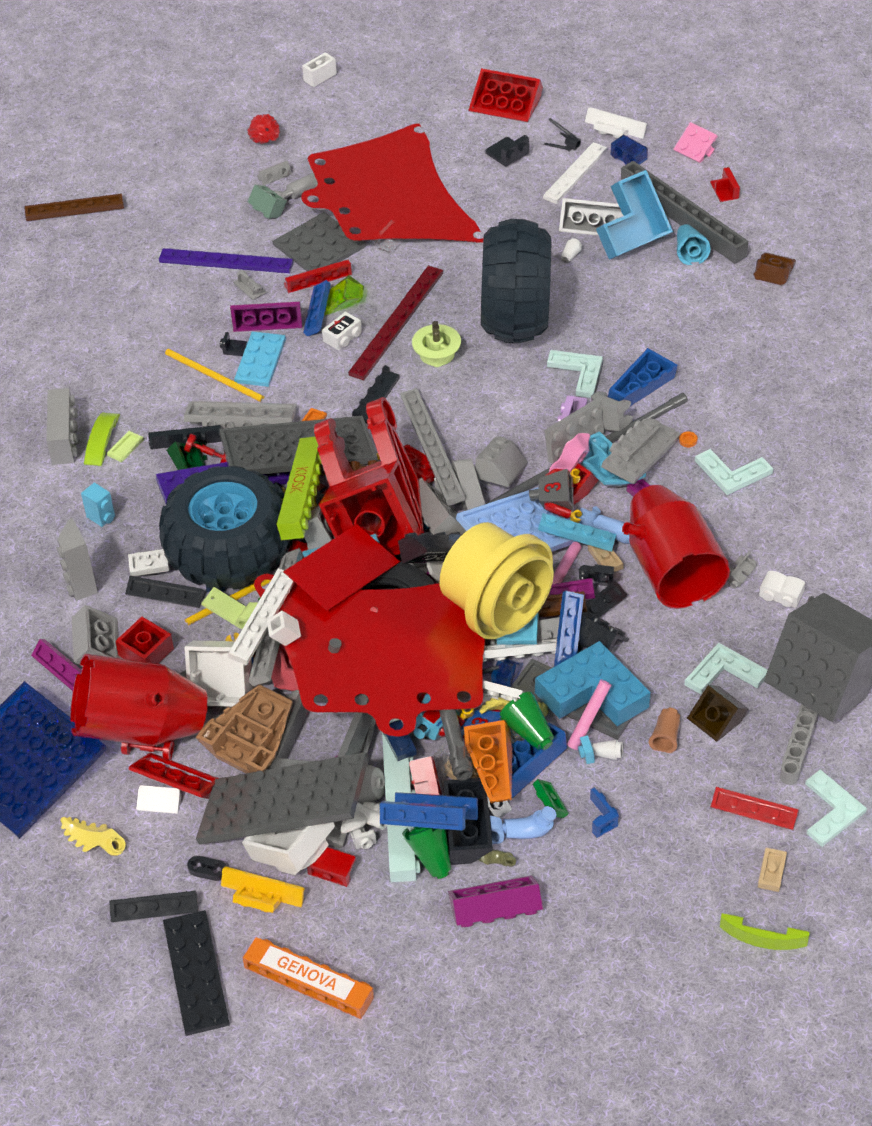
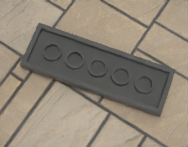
(601, 722)

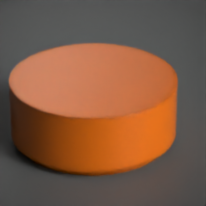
(688, 439)

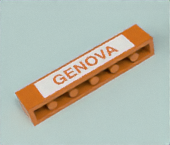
(308, 977)

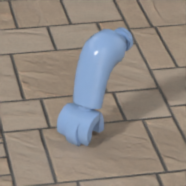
(596, 520)
(523, 828)

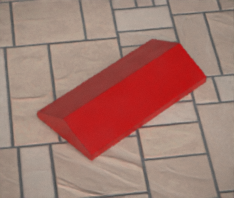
(174, 777)

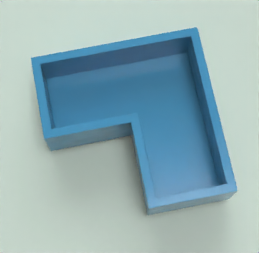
(641, 219)
(575, 680)

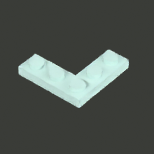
(588, 365)
(734, 480)
(722, 659)
(845, 809)

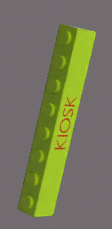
(300, 490)

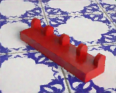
(318, 275)
(754, 808)

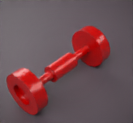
(205, 449)
(167, 749)

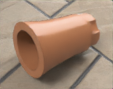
(666, 731)

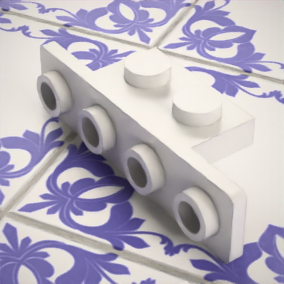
(615, 124)

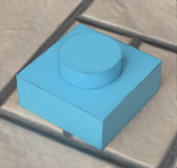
(585, 750)

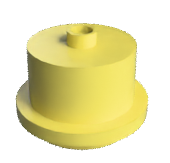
(497, 578)

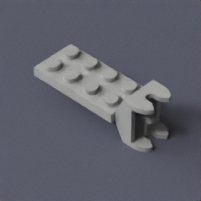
(594, 417)

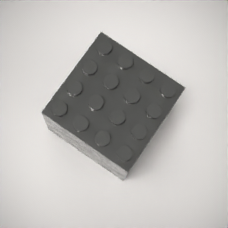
(824, 657)

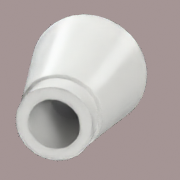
(571, 249)
(608, 749)

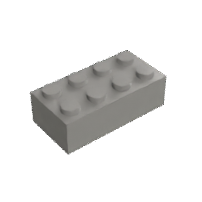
(61, 426)

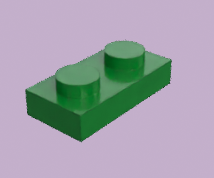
(549, 797)

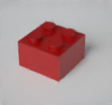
(144, 642)

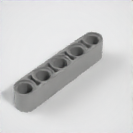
(469, 483)
(798, 745)

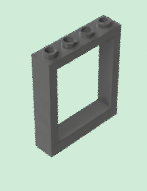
(351, 744)

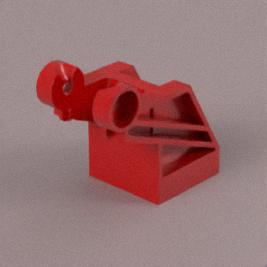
(378, 497)

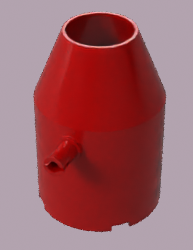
(675, 547)
(135, 702)

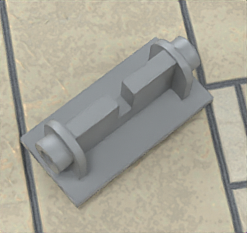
(274, 173)
(248, 285)
(744, 565)

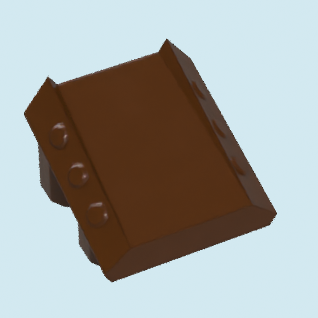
(773, 268)

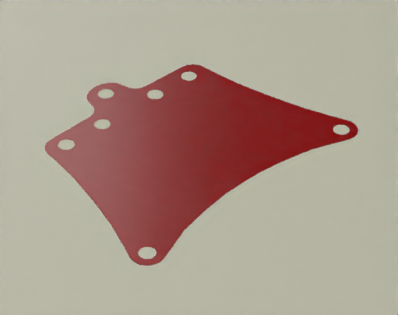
(388, 182)
(390, 656)

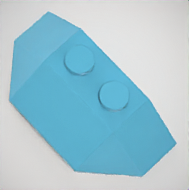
(599, 451)

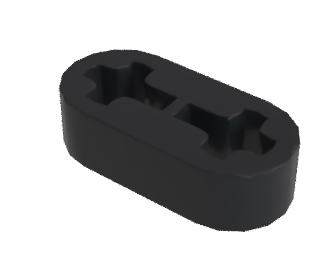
(206, 868)

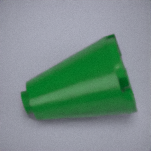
(528, 721)
(431, 849)

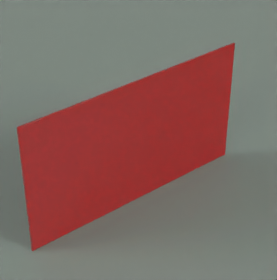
(341, 567)

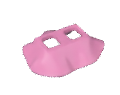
(573, 452)

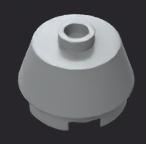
(373, 785)

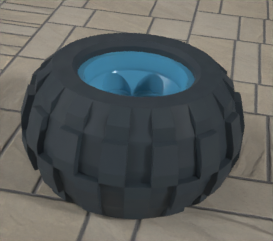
(516, 280)
(223, 527)

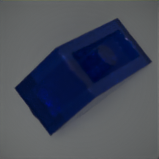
(507, 672)

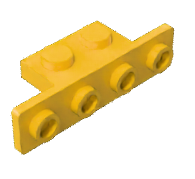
(260, 891)

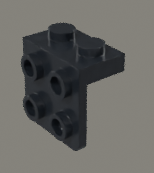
(508, 151)
(596, 629)

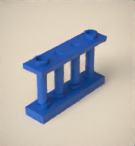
(429, 811)

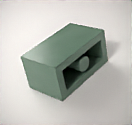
(266, 201)

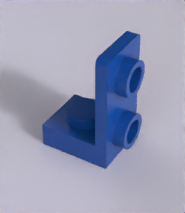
(609, 819)

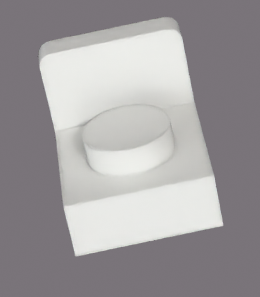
(363, 839)

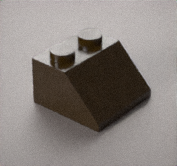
(717, 712)

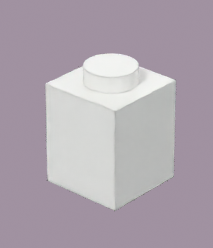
(283, 628)

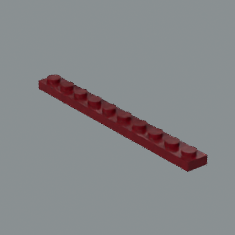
(395, 323)

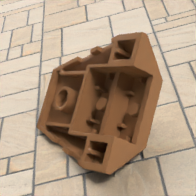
(249, 730)

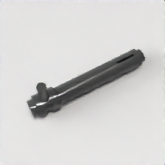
(459, 756)

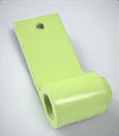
(228, 607)

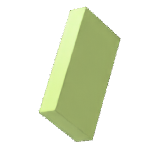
(125, 446)

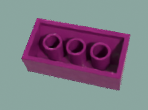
(266, 316)
(495, 901)

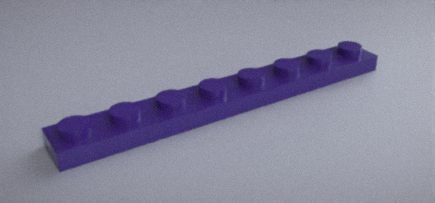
(225, 260)

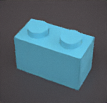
(98, 504)

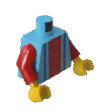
(429, 722)

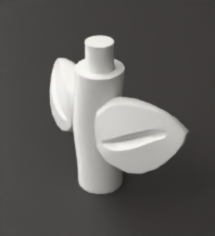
(365, 814)

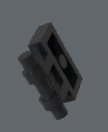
(599, 573)

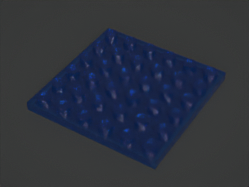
(37, 757)

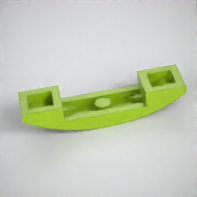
(99, 438)
(762, 938)

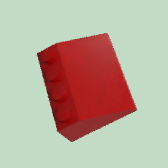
(506, 95)

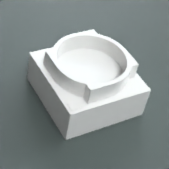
(212, 669)
(291, 848)

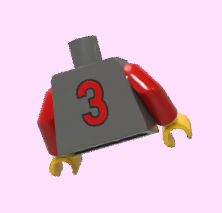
(556, 493)

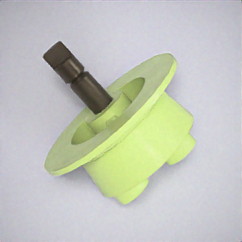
(436, 344)

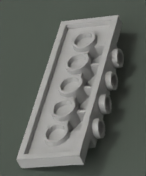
(238, 413)
(640, 449)

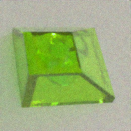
(344, 295)

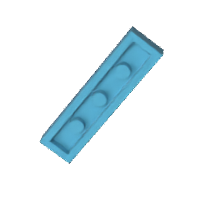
(577, 532)

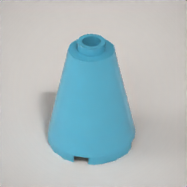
(691, 245)

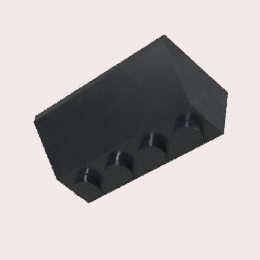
(426, 547)
(476, 839)

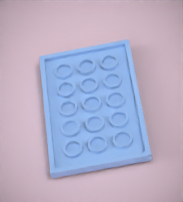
(516, 516)

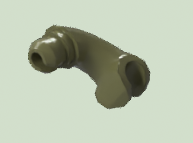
(499, 857)

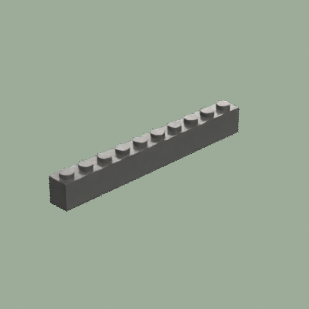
(686, 212)

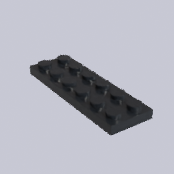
(196, 973)

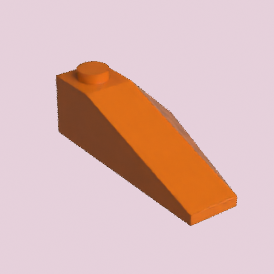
(492, 757)

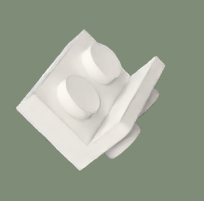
(147, 562)
(495, 691)

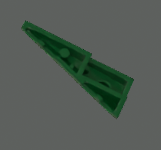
(184, 459)

